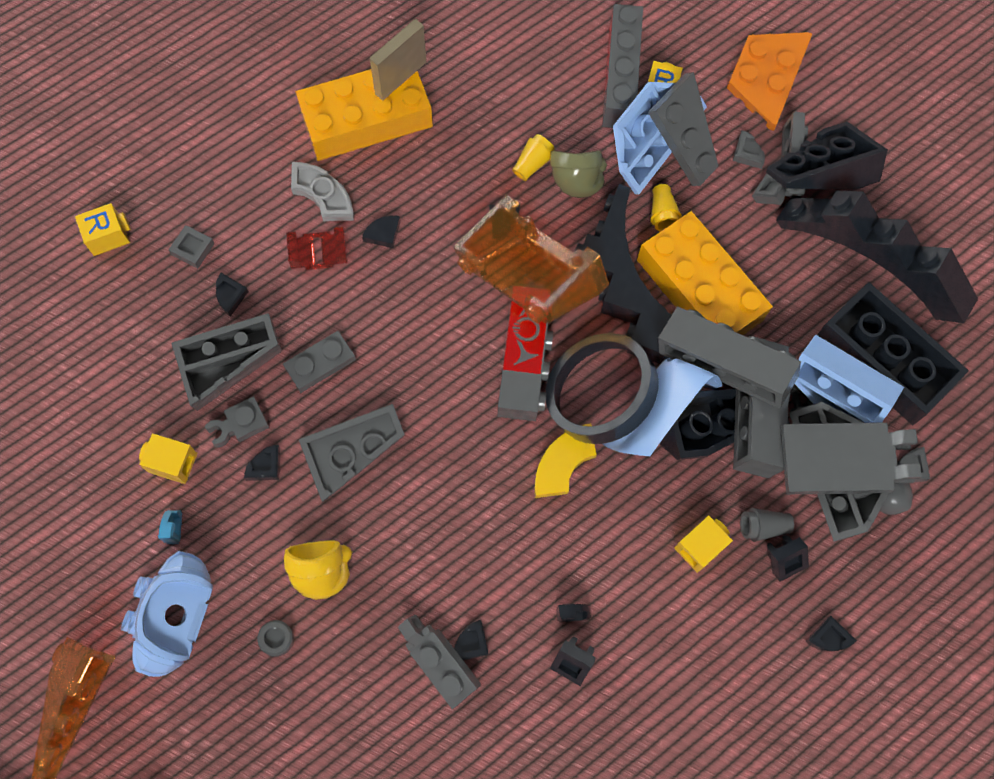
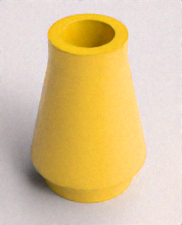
(533, 157)
(664, 207)

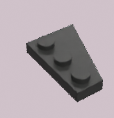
(685, 129)
(349, 447)

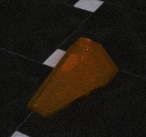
(70, 692)

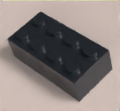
(897, 347)

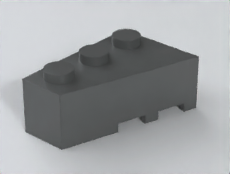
(224, 357)

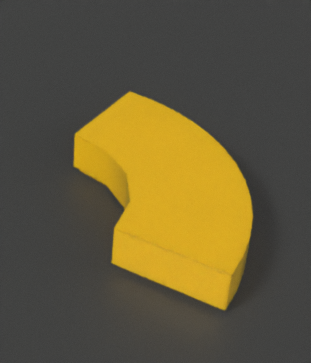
(559, 463)

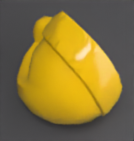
(318, 568)

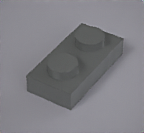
(319, 361)

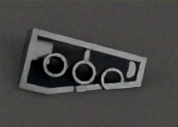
(834, 160)
(703, 426)

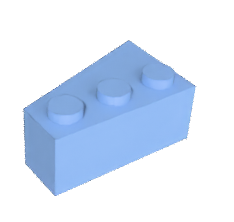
(845, 382)

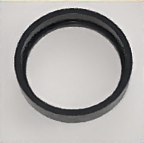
(631, 417)

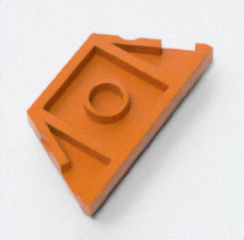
(768, 72)

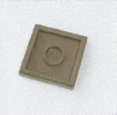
(398, 59)

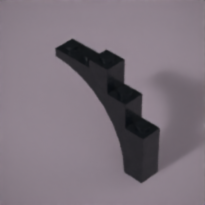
(891, 243)
(626, 294)

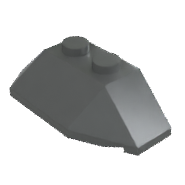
(845, 513)

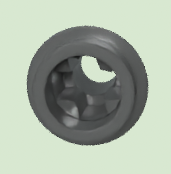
(765, 524)

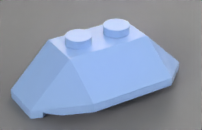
(637, 139)

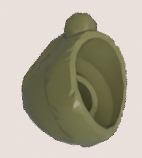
(578, 173)

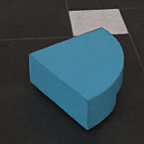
(170, 527)

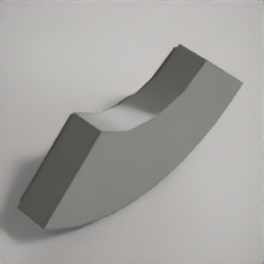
(322, 189)

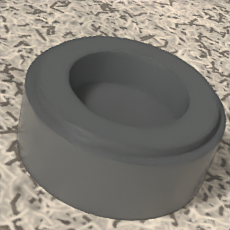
(275, 638)

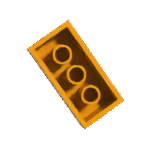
(349, 115)
(702, 275)

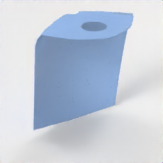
(676, 389)

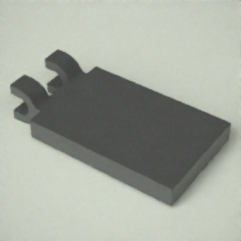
(845, 458)

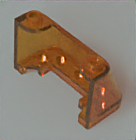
(529, 264)

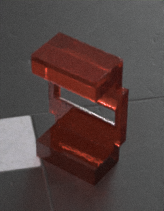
(302, 249)

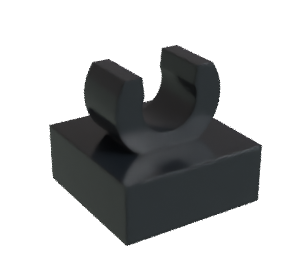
(788, 558)
(573, 661)

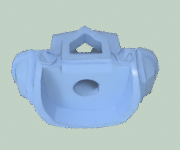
(157, 644)

